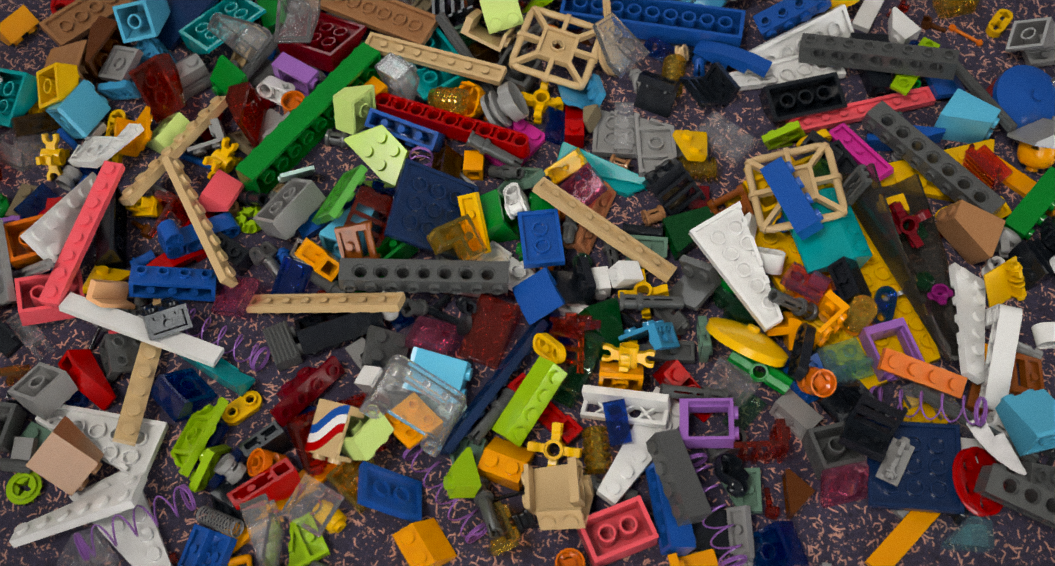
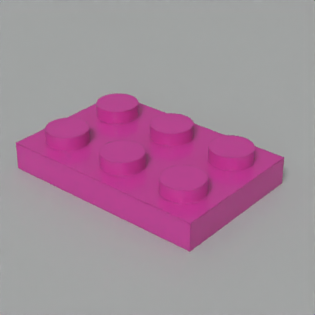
(535, 136)

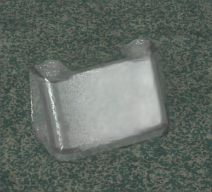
(416, 400)

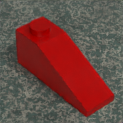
(574, 126)
(276, 481)

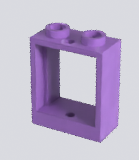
(297, 73)
(883, 330)
(707, 405)

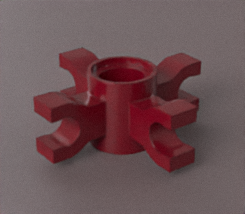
(914, 220)

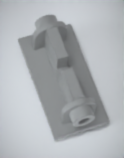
(895, 461)

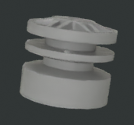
(504, 105)

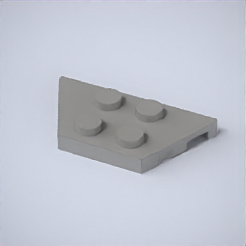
(653, 144)

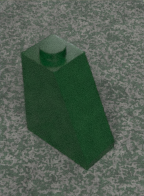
(678, 228)
(611, 322)

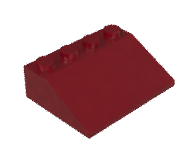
(331, 43)

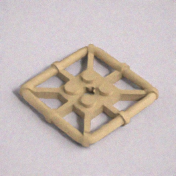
(545, 51)
(806, 175)

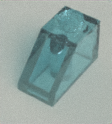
(971, 536)

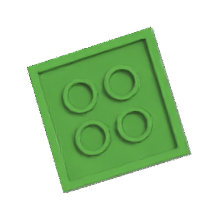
(340, 194)

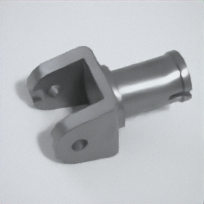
(265, 256)

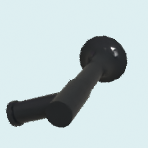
(462, 324)

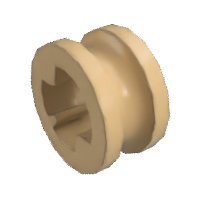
(682, 51)

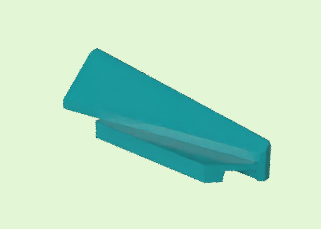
(620, 179)
(226, 375)

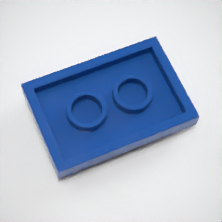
(541, 238)
(389, 492)

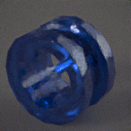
(83, 403)

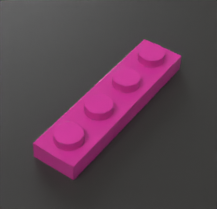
(860, 150)

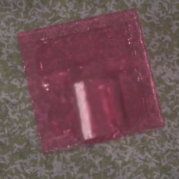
(808, 285)
(236, 299)
(844, 484)

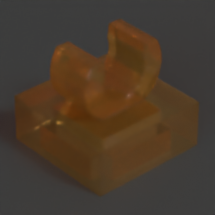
(14, 371)

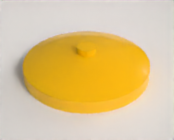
(747, 341)

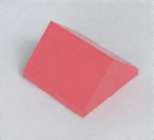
(220, 192)

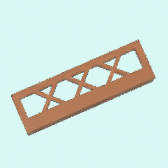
(583, 237)

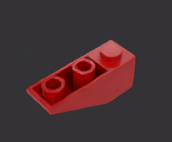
(674, 373)
(88, 376)

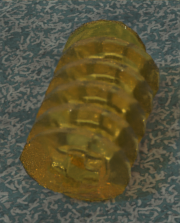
(673, 68)
(449, 99)
(700, 168)
(860, 315)
(594, 450)

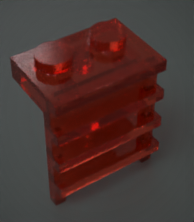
(986, 166)
(381, 203)
(172, 206)
(574, 327)
(776, 446)

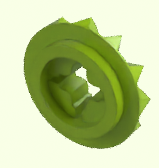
(245, 225)
(15, 493)

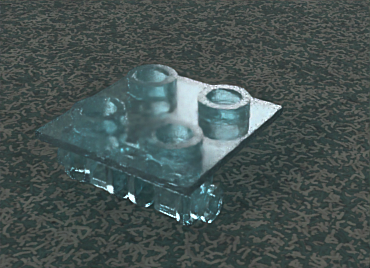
(846, 360)

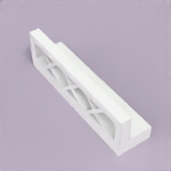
(634, 399)

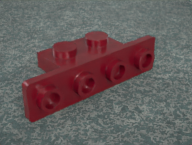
(304, 389)

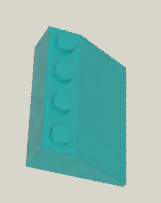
(201, 39)
(434, 78)
(17, 95)
(836, 240)

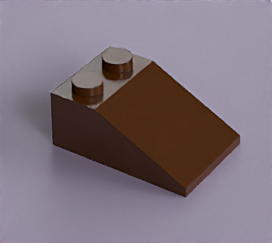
(102, 37)

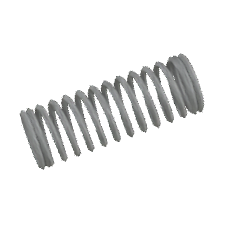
(209, 515)

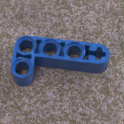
(184, 240)

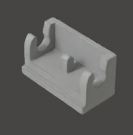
(797, 413)

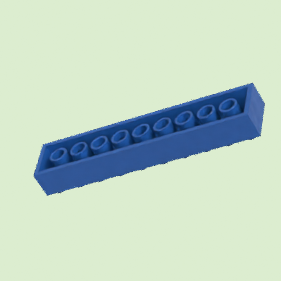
(665, 19)

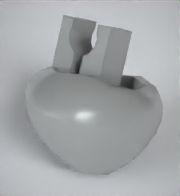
(1007, 242)

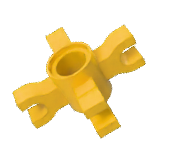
(541, 100)
(52, 155)
(223, 158)
(645, 287)
(628, 355)
(556, 436)

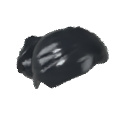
(730, 471)

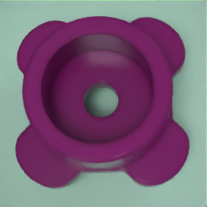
(940, 293)

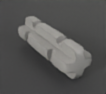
(1027, 350)

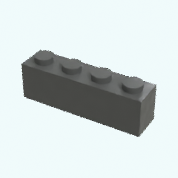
(678, 477)

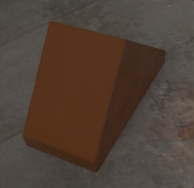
(795, 493)

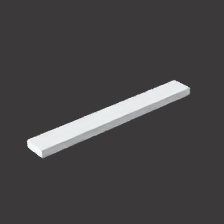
(135, 328)

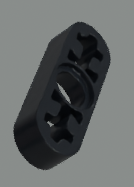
(801, 351)

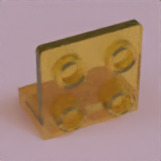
(504, 544)

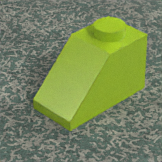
(463, 477)

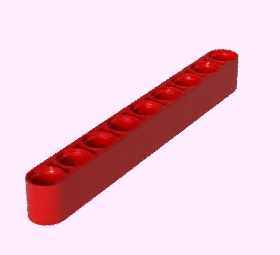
(453, 124)

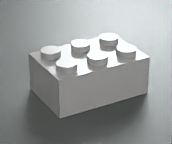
(289, 208)

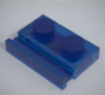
(291, 277)

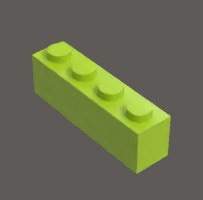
(529, 401)

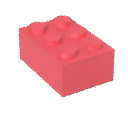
(28, 292)
(618, 532)

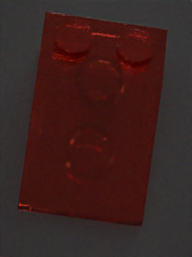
(159, 86)
(247, 110)
(490, 331)

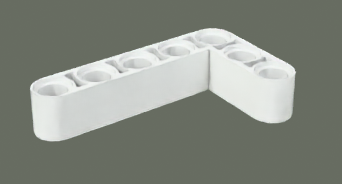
(1005, 328)

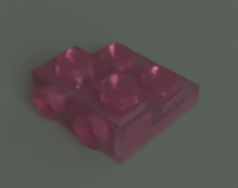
(585, 184)
(432, 335)

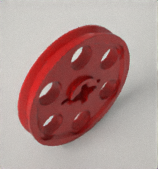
(962, 478)

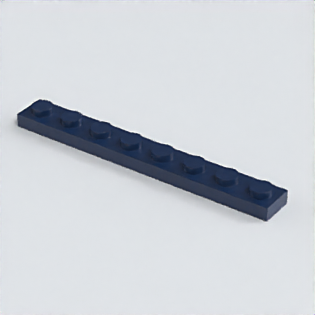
(489, 391)

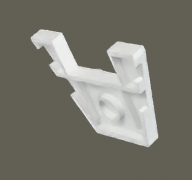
(101, 148)

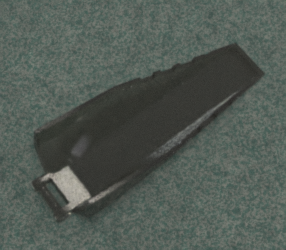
(905, 261)

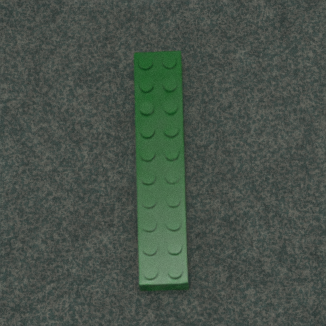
(305, 124)

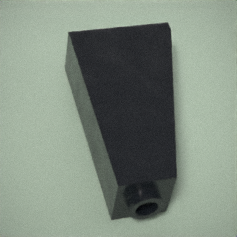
(875, 82)

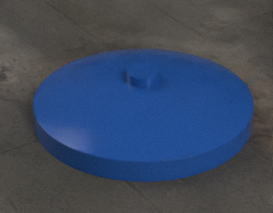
(1025, 94)

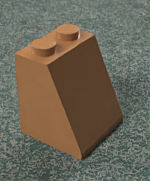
(74, 55)
(970, 230)
(66, 458)

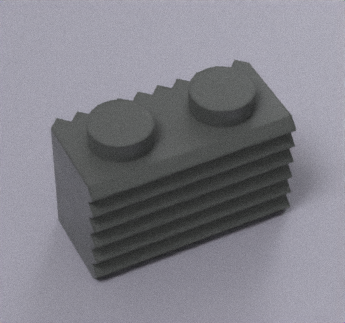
(282, 345)

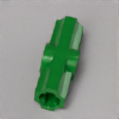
(772, 377)

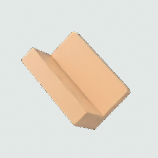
(109, 294)

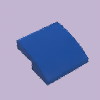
(944, 88)
(538, 295)
(207, 548)

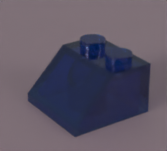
(181, 393)
(778, 546)

